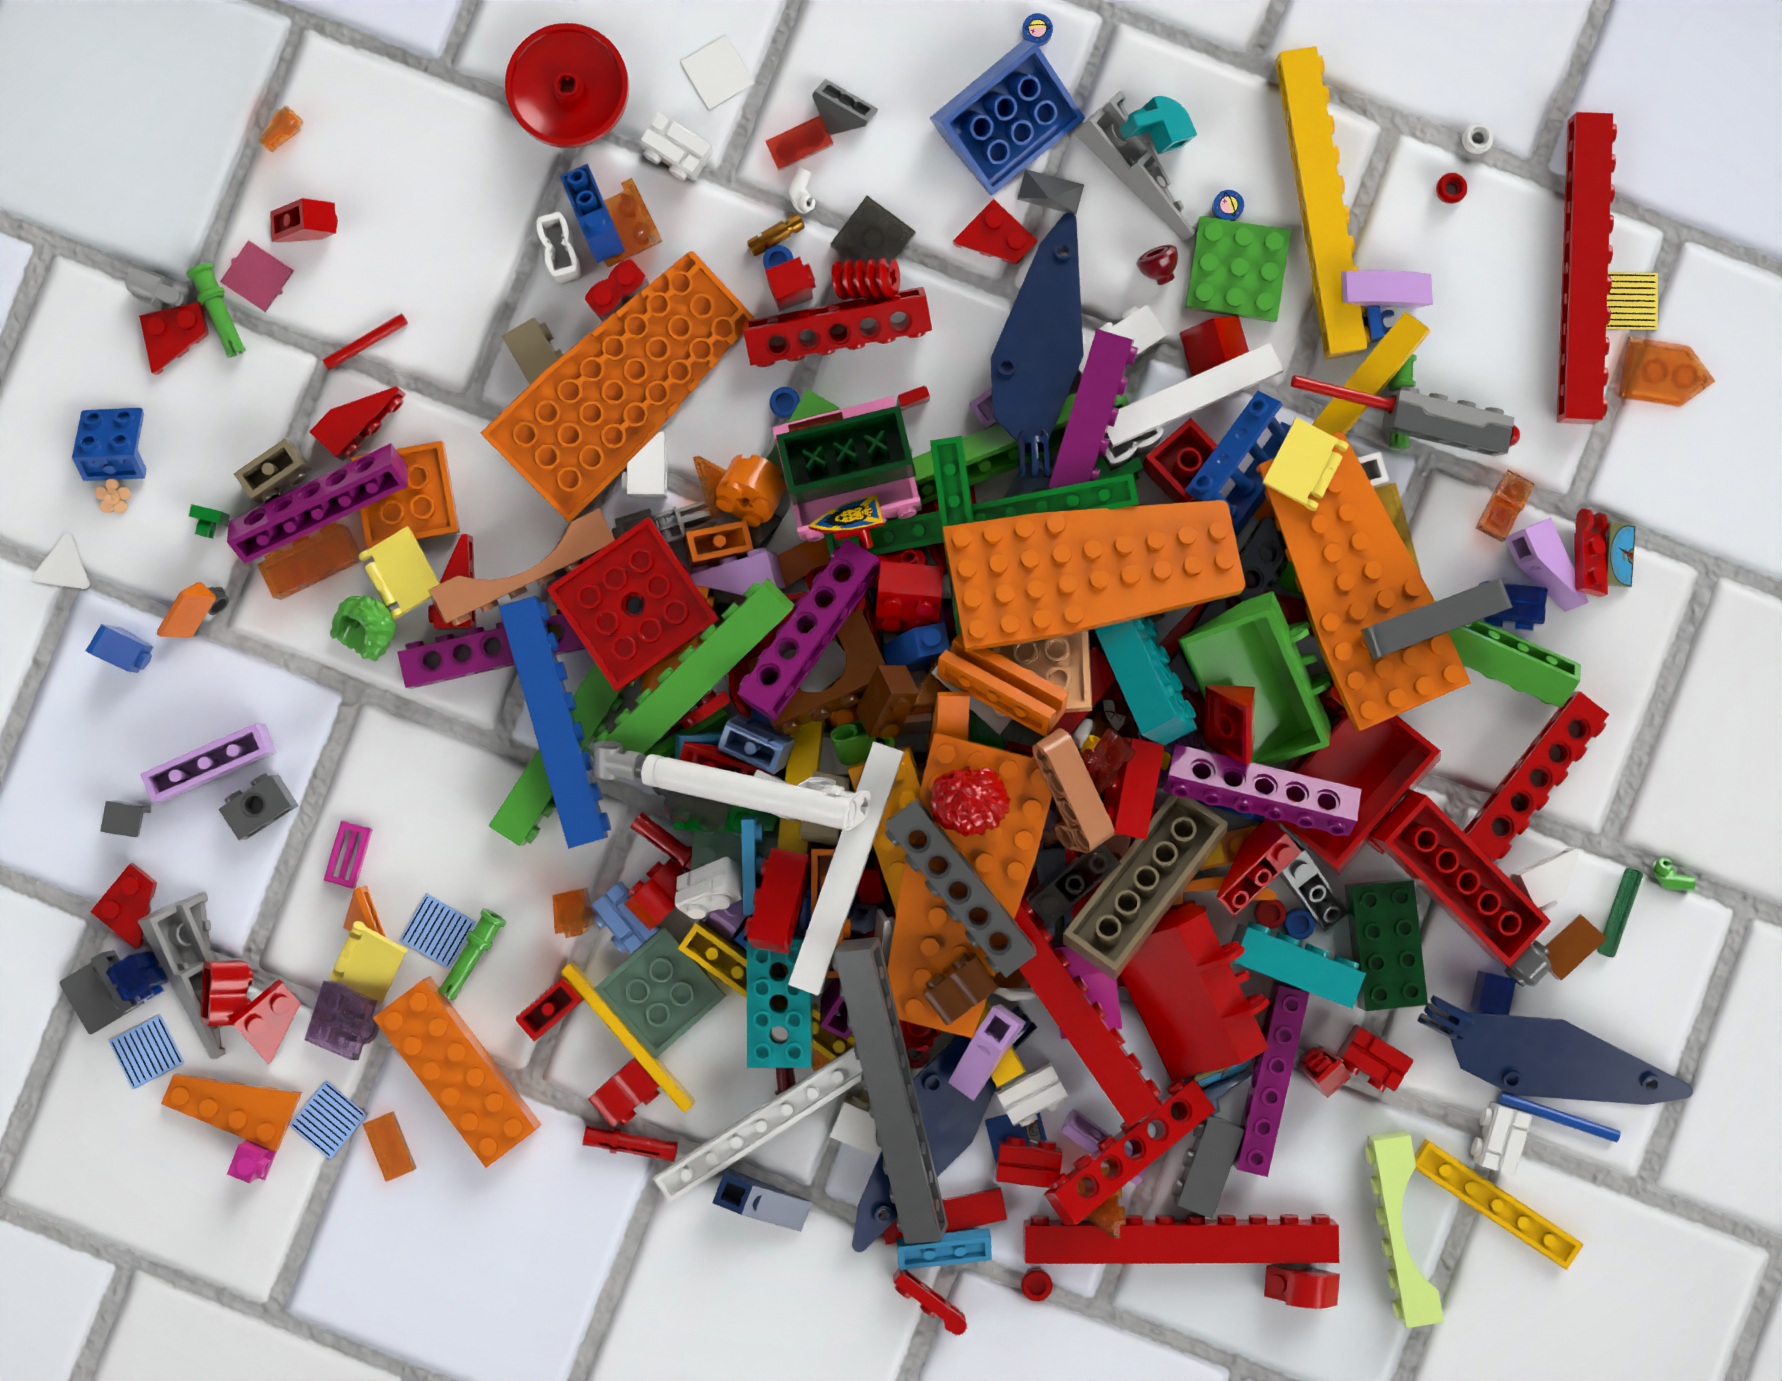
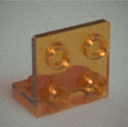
(632, 223)

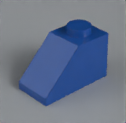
(917, 647)
(120, 648)

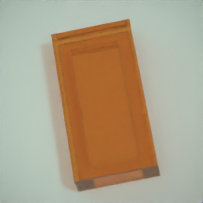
(389, 1146)

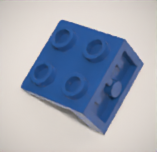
(109, 444)

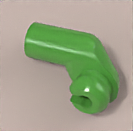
(1669, 879)

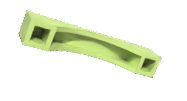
(1393, 1164)

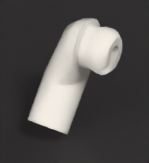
(798, 193)

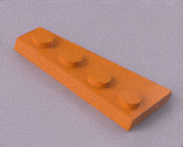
(238, 1108)

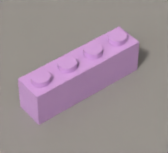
(208, 763)

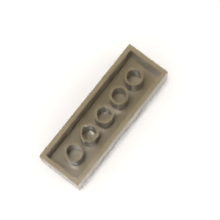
(1144, 884)

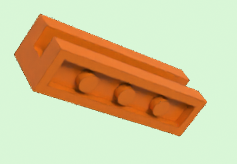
(1004, 686)

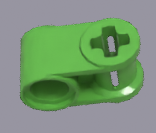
(853, 743)

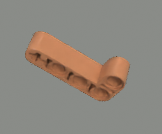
(1083, 813)

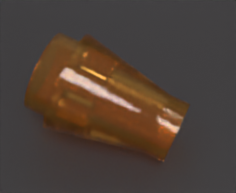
(281, 128)

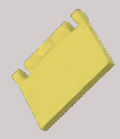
(1305, 463)
(400, 572)
(368, 962)

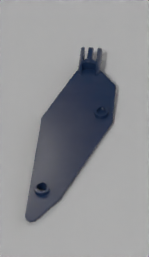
(1040, 347)
(1548, 1058)
(950, 1126)

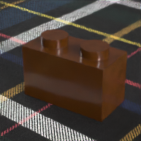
(887, 701)

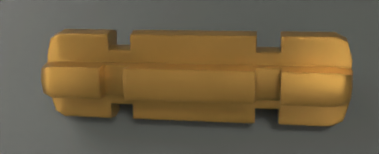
(775, 234)

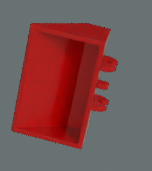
(1382, 762)
(1193, 996)

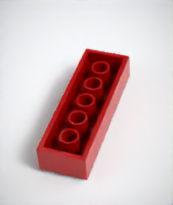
(1460, 878)

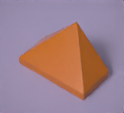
(363, 910)

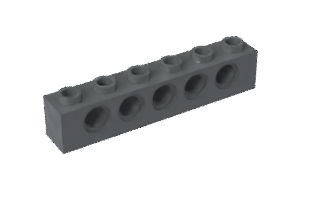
(1000, 958)

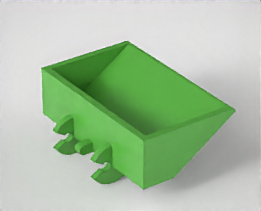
(1260, 650)

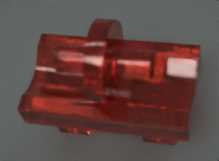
(1106, 759)

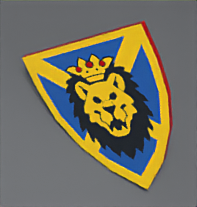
(851, 520)

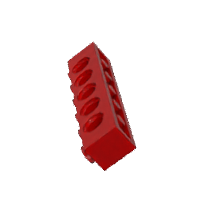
(820, 320)
(1591, 723)
(1192, 1110)

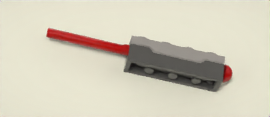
(1431, 417)

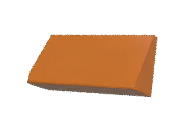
(187, 612)

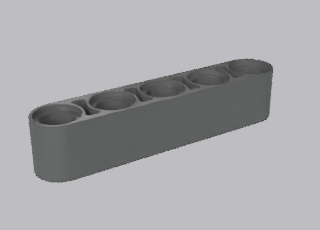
(1436, 618)

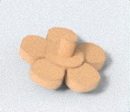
(113, 496)

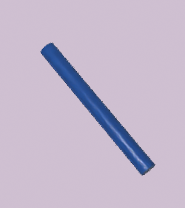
(1558, 1116)

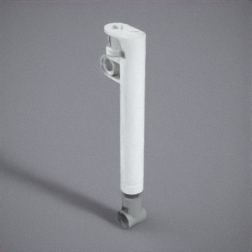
(812, 801)

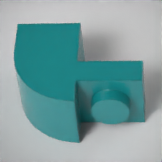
(1164, 120)

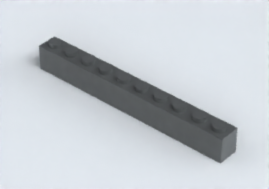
(890, 1089)

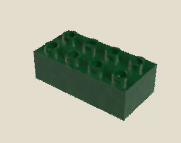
(846, 455)
(1386, 943)

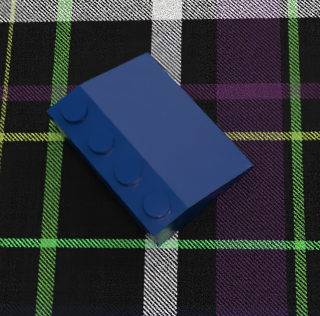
(1008, 116)

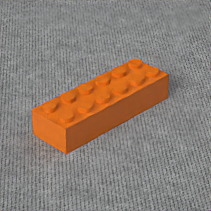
(457, 1071)

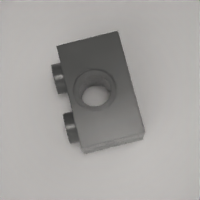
(276, 803)

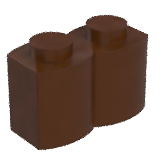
(960, 987)

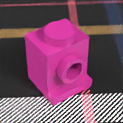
(251, 1162)

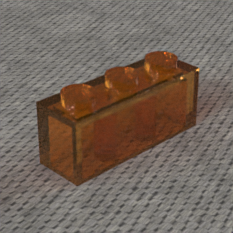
(309, 560)

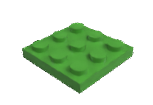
(1237, 269)

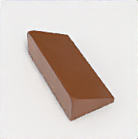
(1573, 946)

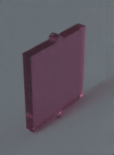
(256, 276)

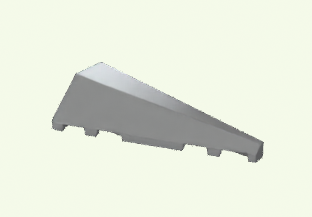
(1133, 163)
(181, 945)

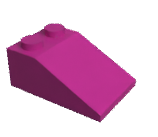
(1100, 985)

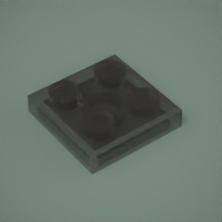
(872, 234)

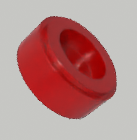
(1270, 913)
(1036, 1284)

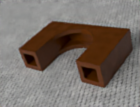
(861, 662)

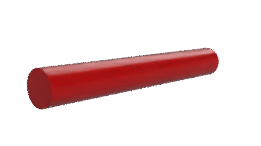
(365, 341)

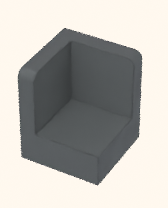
(123, 818)

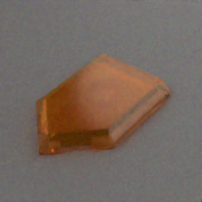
(1662, 372)

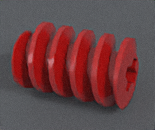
(865, 280)

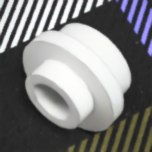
(1481, 130)

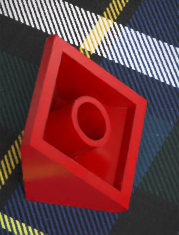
(1213, 343)
(1230, 720)

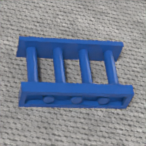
(1229, 453)

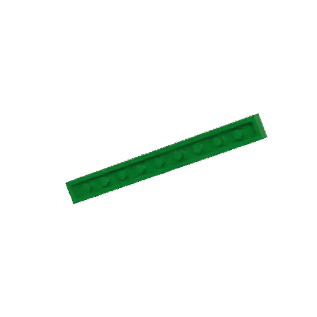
(956, 509)
(927, 528)

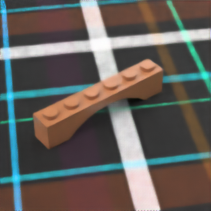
(462, 594)

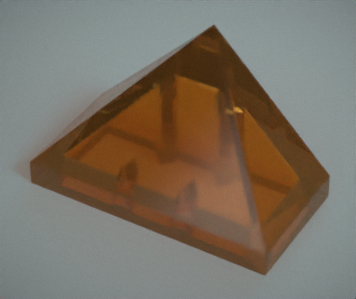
(710, 477)

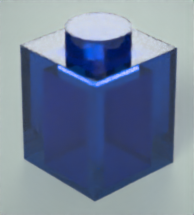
(1493, 993)

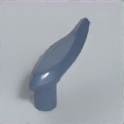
(1221, 1088)

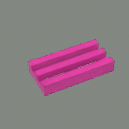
(356, 829)

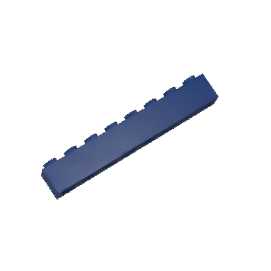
(554, 721)

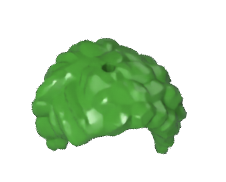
(364, 625)

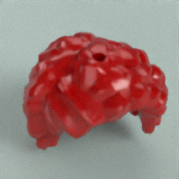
(969, 801)

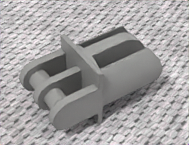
(154, 289)
(684, 522)

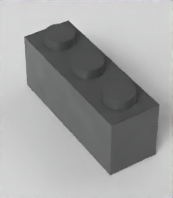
(1207, 1165)

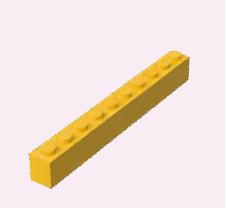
(1320, 199)

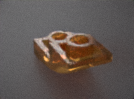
(1505, 505)

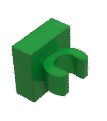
(207, 520)

